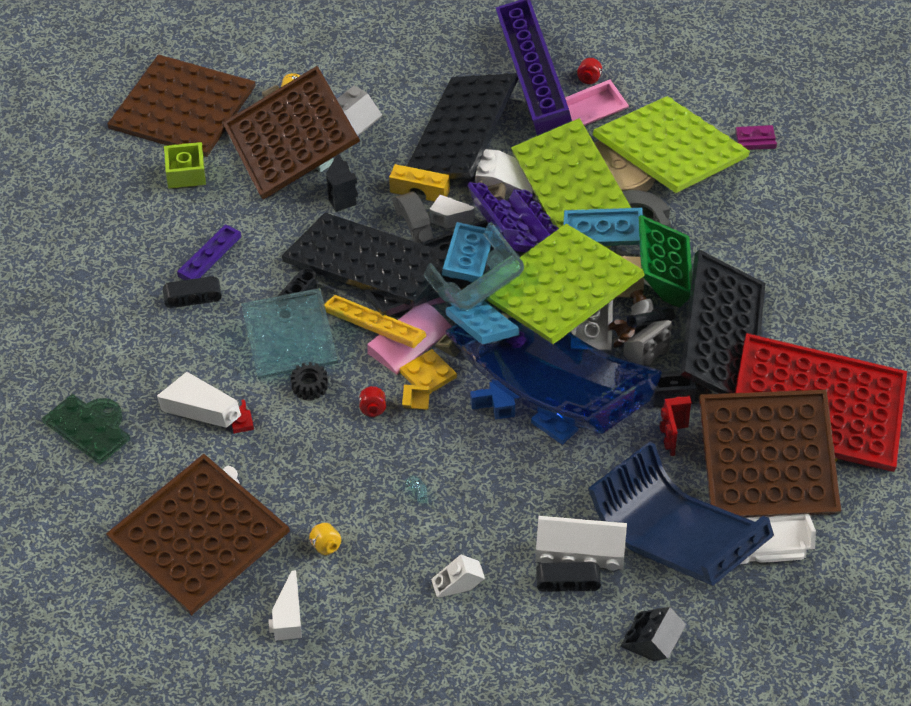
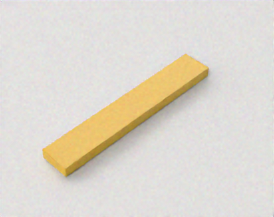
(374, 321)

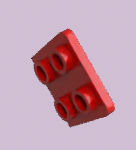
(674, 416)

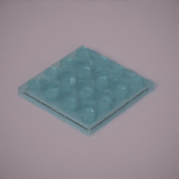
(288, 332)

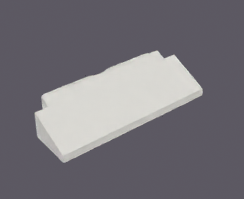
(790, 541)

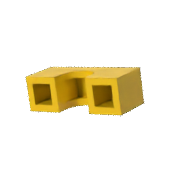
(431, 183)

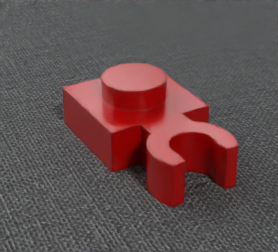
(244, 422)

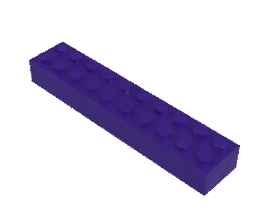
(533, 66)

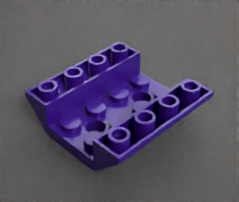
(518, 219)

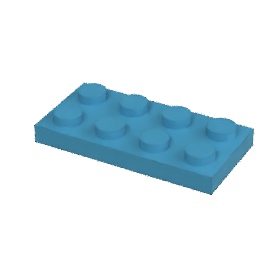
(607, 226)
(467, 253)
(483, 323)

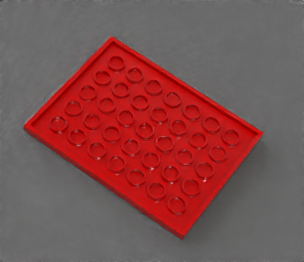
(861, 395)

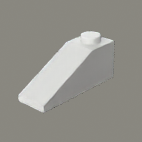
(286, 612)

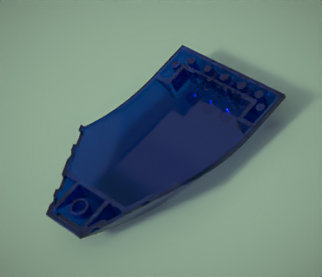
(562, 378)

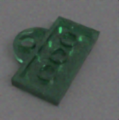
(88, 426)

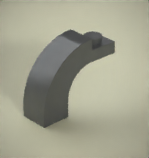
(652, 206)
(415, 215)

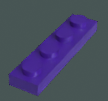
(209, 253)

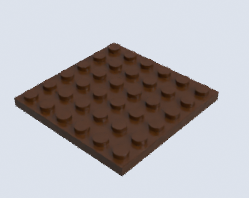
(181, 104)
(290, 132)
(770, 453)
(197, 533)

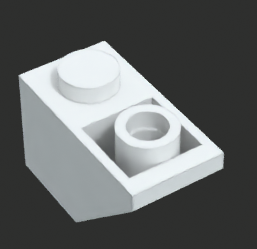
(448, 212)
(458, 577)

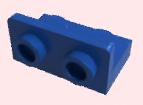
(554, 428)

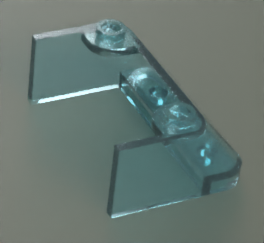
(505, 268)

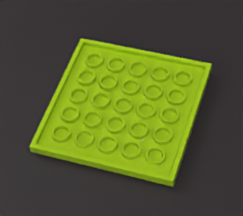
(671, 144)
(564, 283)

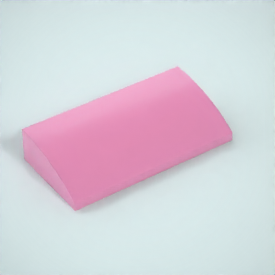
(596, 103)
(395, 354)

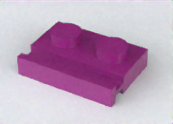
(756, 137)

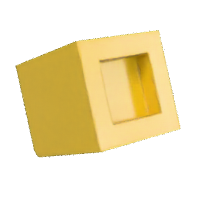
(416, 397)

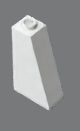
(198, 401)

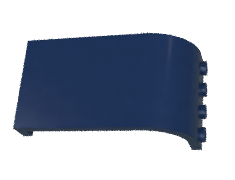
(673, 525)

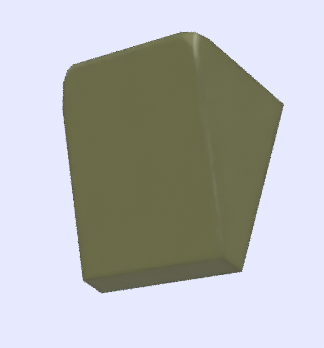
(447, 346)

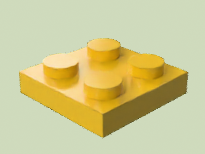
(428, 371)

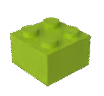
(184, 165)

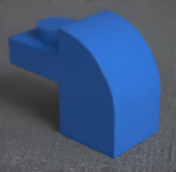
(494, 397)

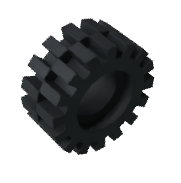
(313, 389)

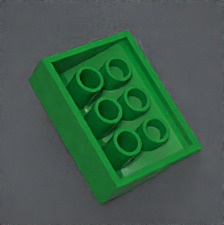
(665, 260)

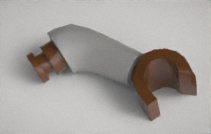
(640, 305)

